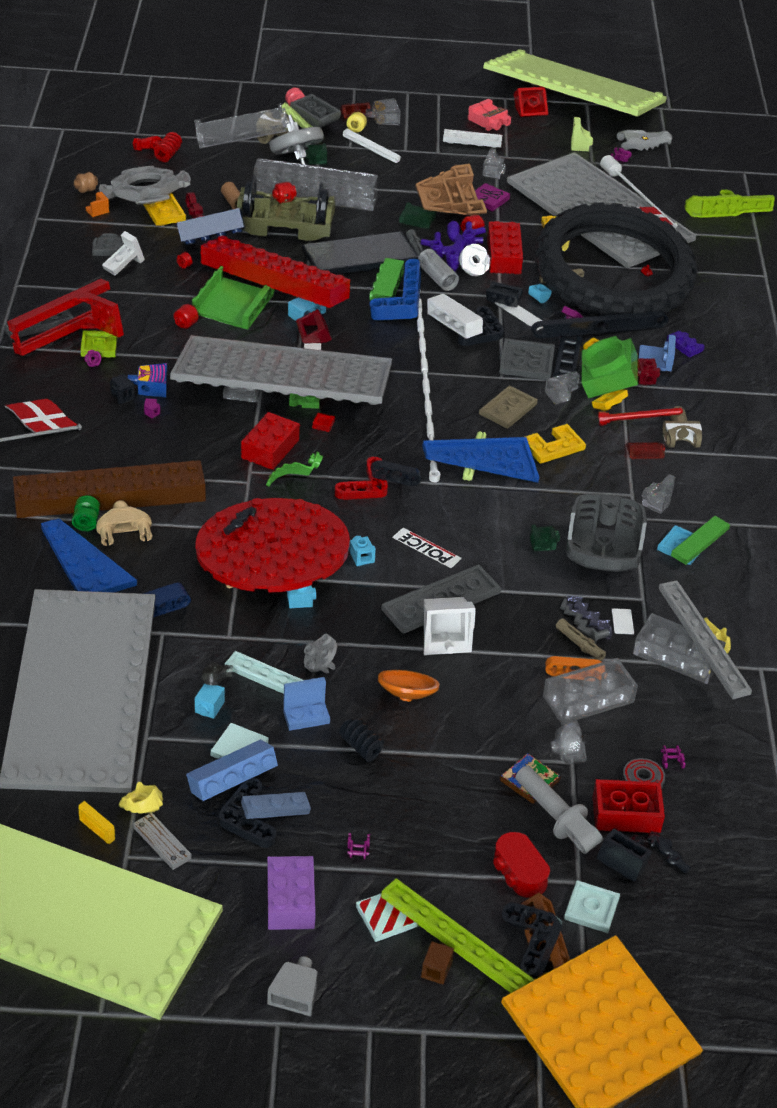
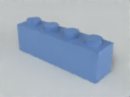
(232, 769)

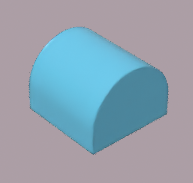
(540, 292)

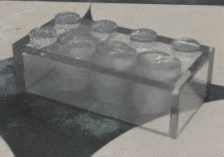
(673, 648)
(590, 690)

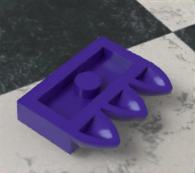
(687, 345)

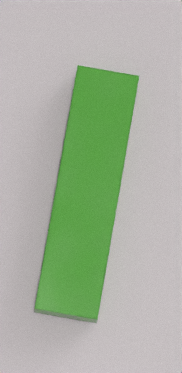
(700, 540)

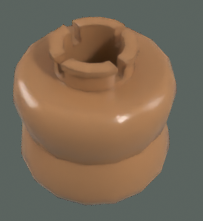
(85, 182)

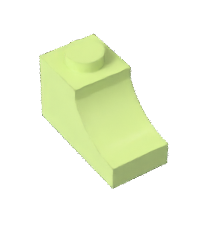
(580, 137)

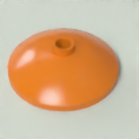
(408, 684)

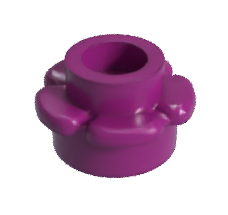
(97, 358)

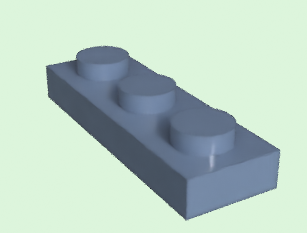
(275, 805)

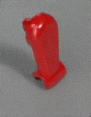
(146, 143)

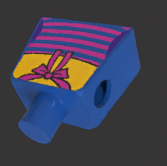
(151, 380)

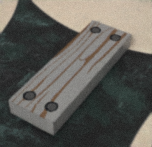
(162, 841)

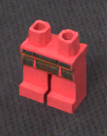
(488, 115)

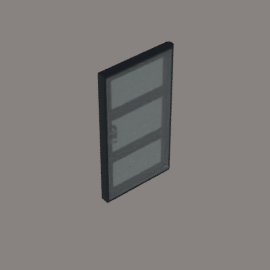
(358, 252)

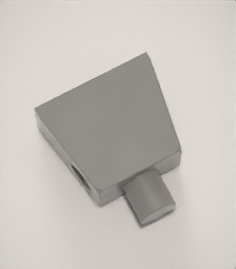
(294, 987)

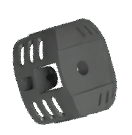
(602, 547)

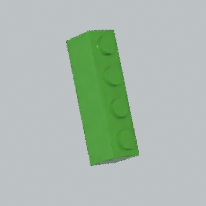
(387, 279)

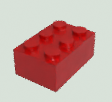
(270, 440)
(628, 806)

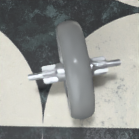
(296, 140)

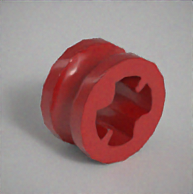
(184, 260)

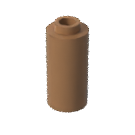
(231, 193)

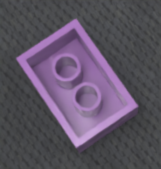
(291, 892)

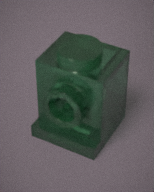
(316, 154)
(544, 538)

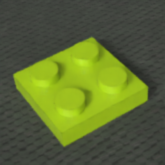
(99, 341)

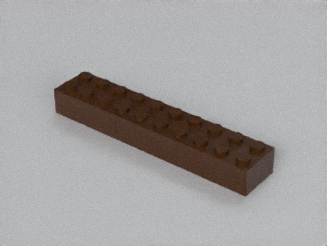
(133, 484)

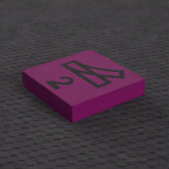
(492, 196)

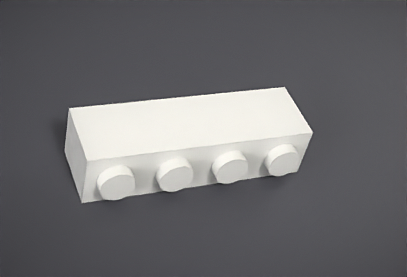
(455, 315)

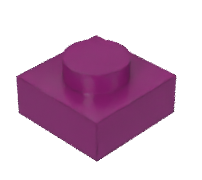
(571, 313)

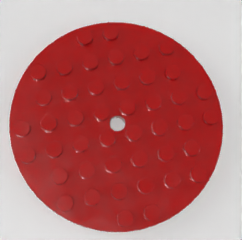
(275, 550)

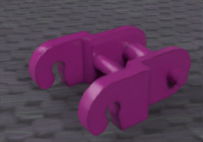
(621, 155)
(680, 756)
(358, 853)

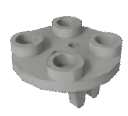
(320, 654)

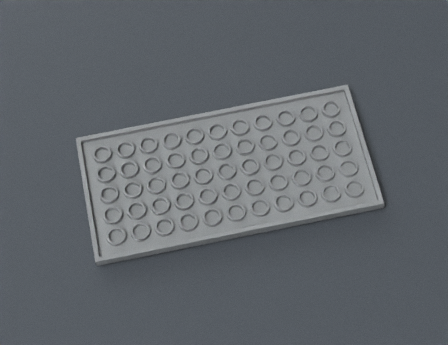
(577, 182)
(283, 369)
(79, 692)

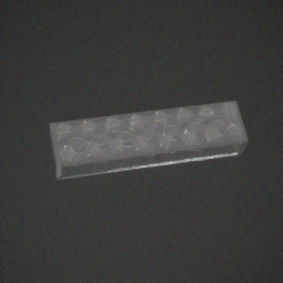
(349, 187)

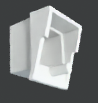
(448, 625)

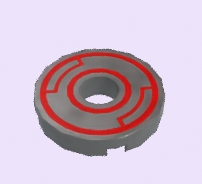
(643, 767)

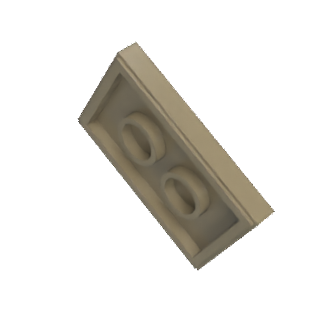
(508, 406)

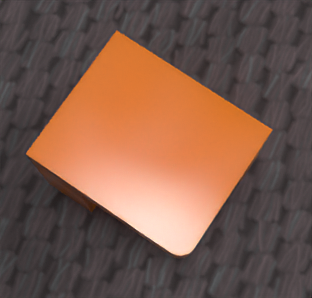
(99, 206)

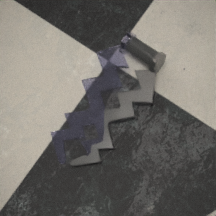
(603, 625)

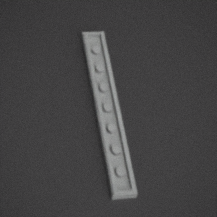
(705, 640)

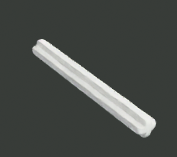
(371, 146)

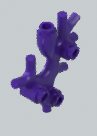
(461, 241)

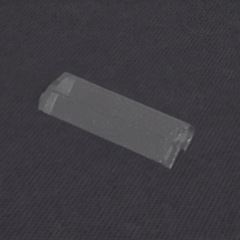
(241, 127)

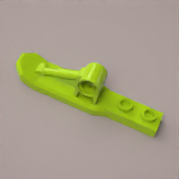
(727, 204)

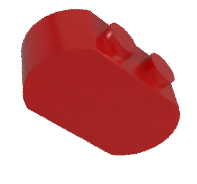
(521, 864)

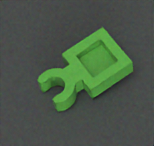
(306, 402)

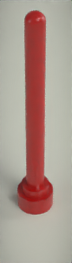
(605, 418)

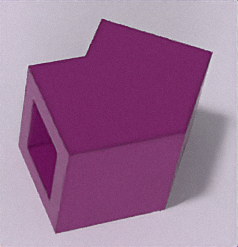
(151, 407)

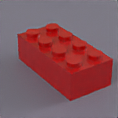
(505, 247)

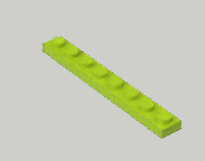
(455, 936)

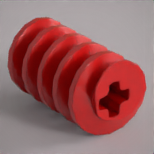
(167, 147)

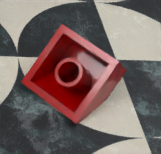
(531, 101)

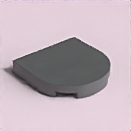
(107, 244)

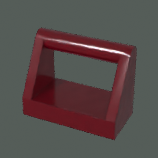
(321, 335)

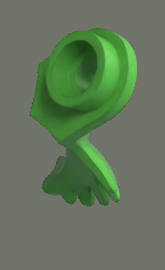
(296, 468)

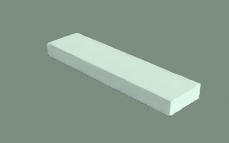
(260, 672)

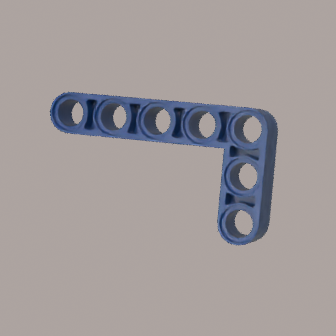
(401, 307)

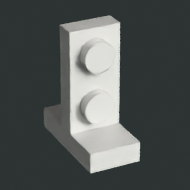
(124, 255)

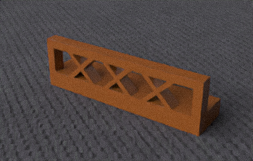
(559, 954)

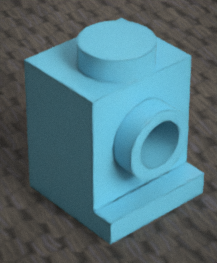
(361, 545)

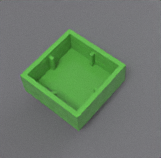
(609, 366)

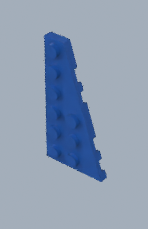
(493, 455)
(84, 563)

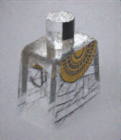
(385, 112)

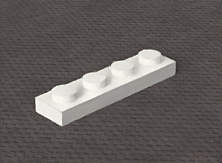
(472, 138)

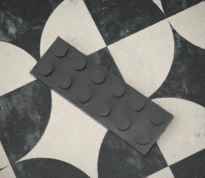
(472, 584)

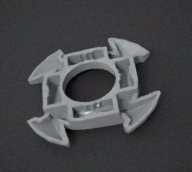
(154, 193)

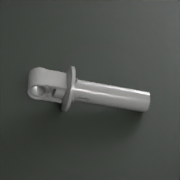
(570, 821)

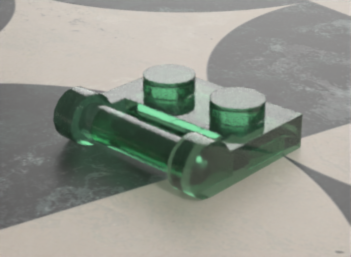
(417, 216)

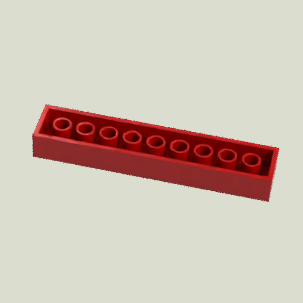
(276, 271)

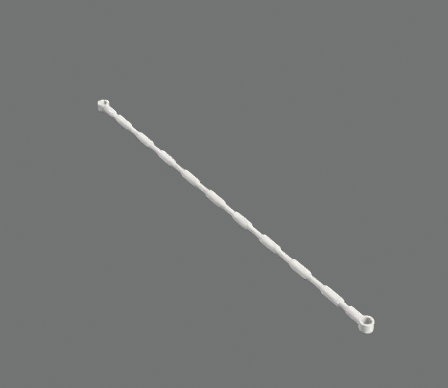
(434, 474)

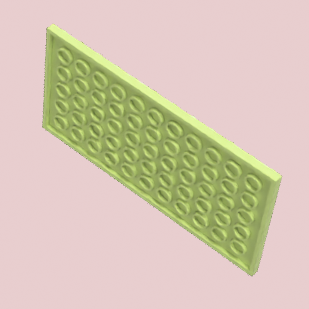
(576, 82)
(97, 923)

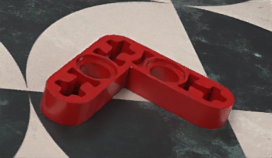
(344, 492)

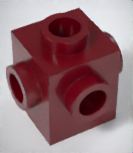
(647, 371)

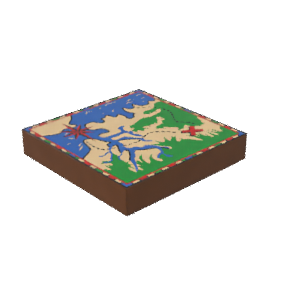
(541, 769)

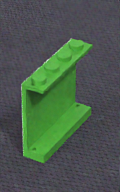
(231, 300)

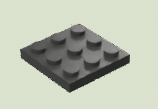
(527, 359)

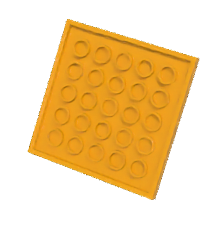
(601, 1026)

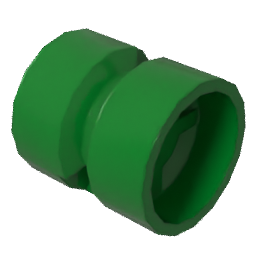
(85, 513)

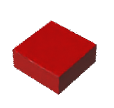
(323, 422)

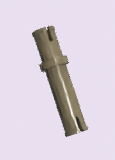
(586, 644)

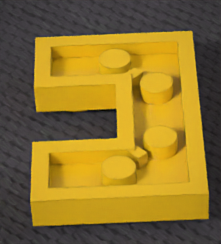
(566, 444)

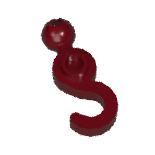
(194, 208)

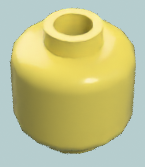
(356, 122)

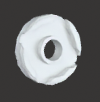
(467, 263)

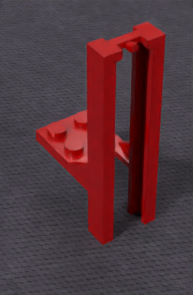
(103, 316)

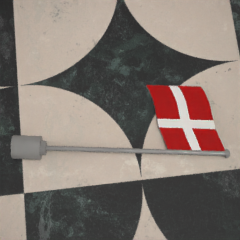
(41, 418)

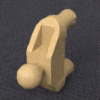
(123, 519)

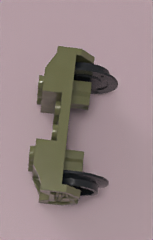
(301, 213)

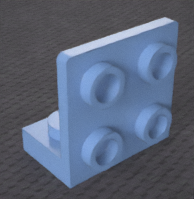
(663, 356)
(305, 704)

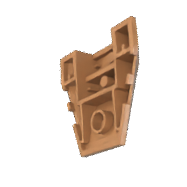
(451, 192)

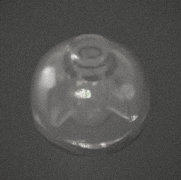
(569, 743)

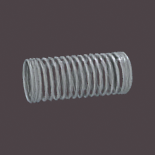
(427, 268)

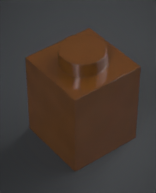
(437, 962)

